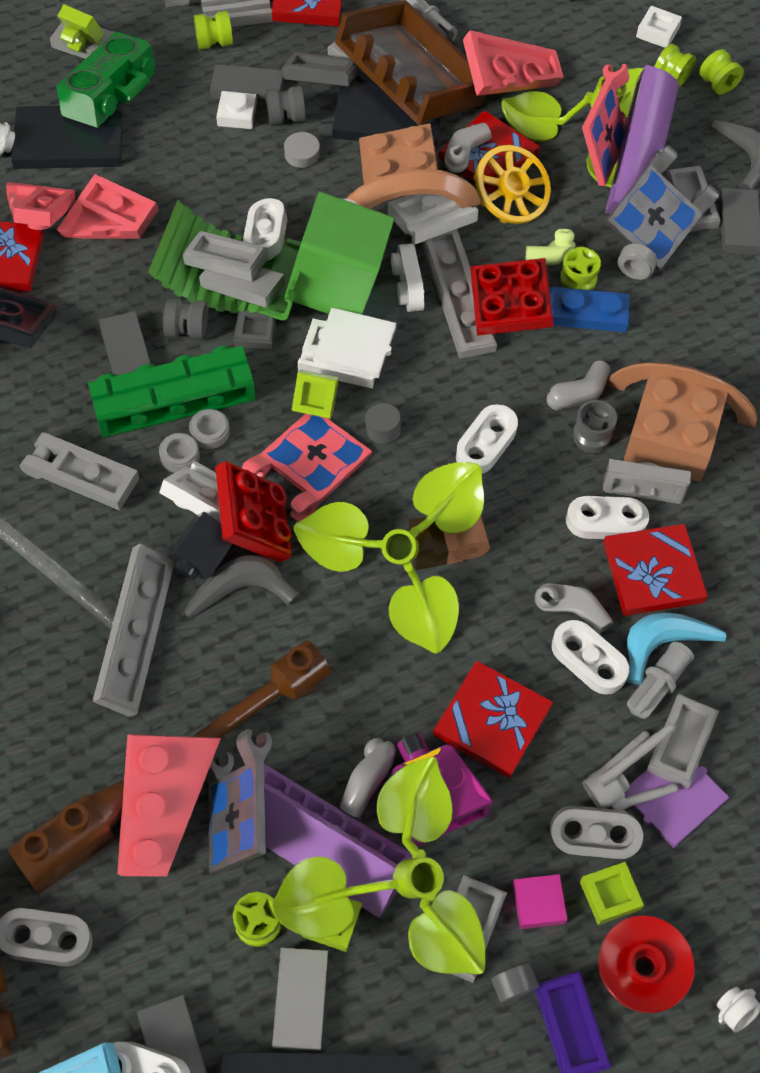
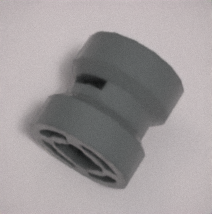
(285, 105)
(185, 318)
(594, 426)

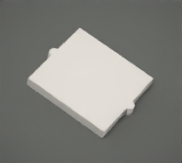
(354, 342)

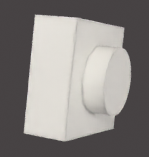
(659, 26)
(236, 110)

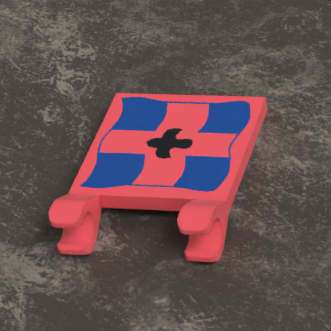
(606, 124)
(313, 458)

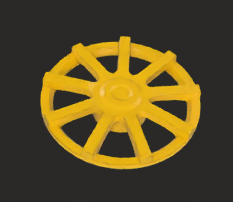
(512, 185)

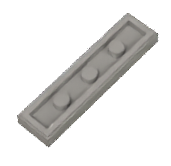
(454, 286)
(134, 631)

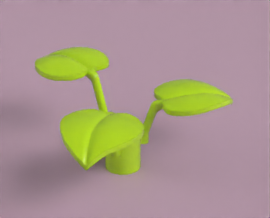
(538, 113)
(428, 609)
(442, 938)

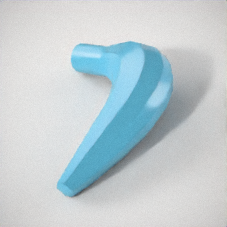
(659, 629)

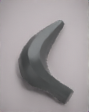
(749, 141)
(237, 573)

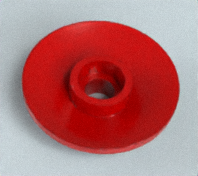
(666, 952)

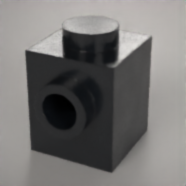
(200, 548)

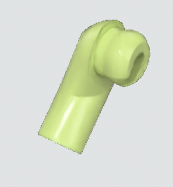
(555, 250)

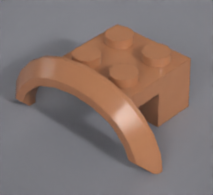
(405, 165)
(679, 414)

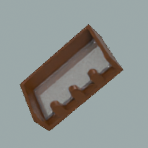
(409, 60)

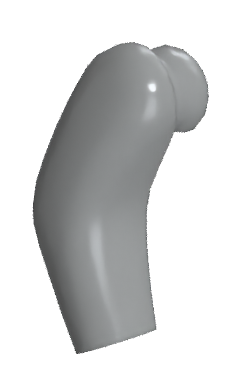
(463, 143)
(578, 392)
(574, 600)
(368, 776)

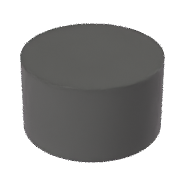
(383, 423)
(515, 983)

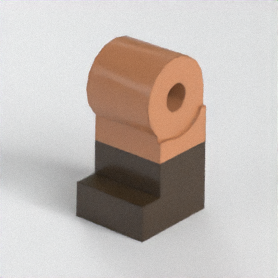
(443, 548)

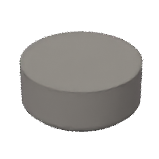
(302, 149)
(637, 261)
(209, 428)
(178, 451)

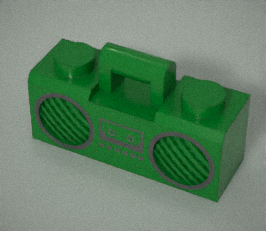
(106, 77)

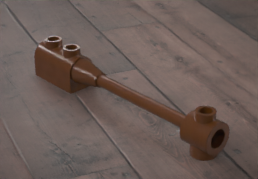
(87, 823)

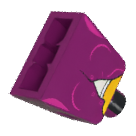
(467, 795)

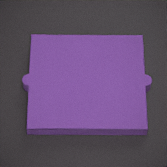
(679, 812)

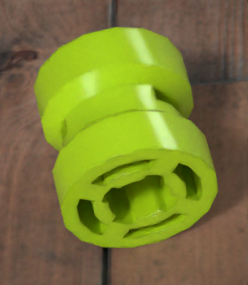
(213, 30)

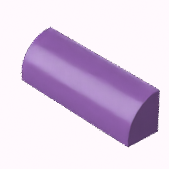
(644, 130)
(307, 827)

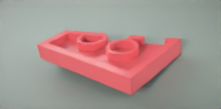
(509, 65)
(159, 797)

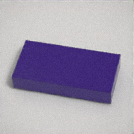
(572, 1025)

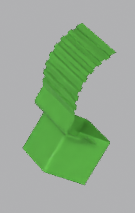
(324, 271)

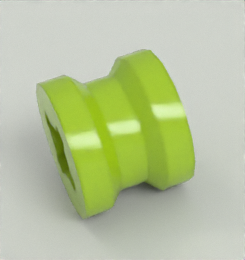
(676, 63)
(721, 71)
(584, 261)
(258, 910)

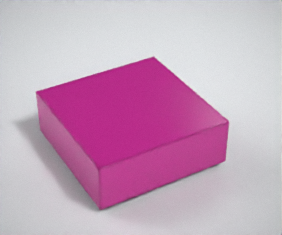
(539, 901)

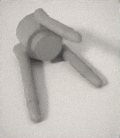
(609, 784)

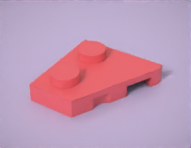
(38, 204)
(108, 213)

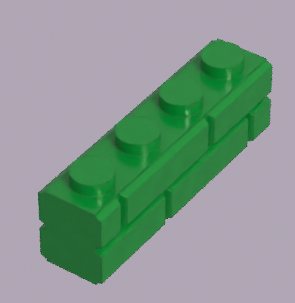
(171, 390)

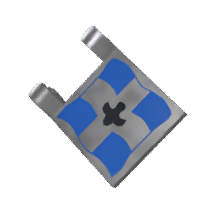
(656, 212)
(237, 805)

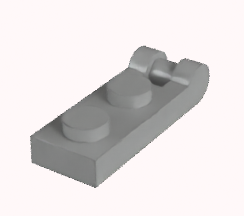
(80, 471)

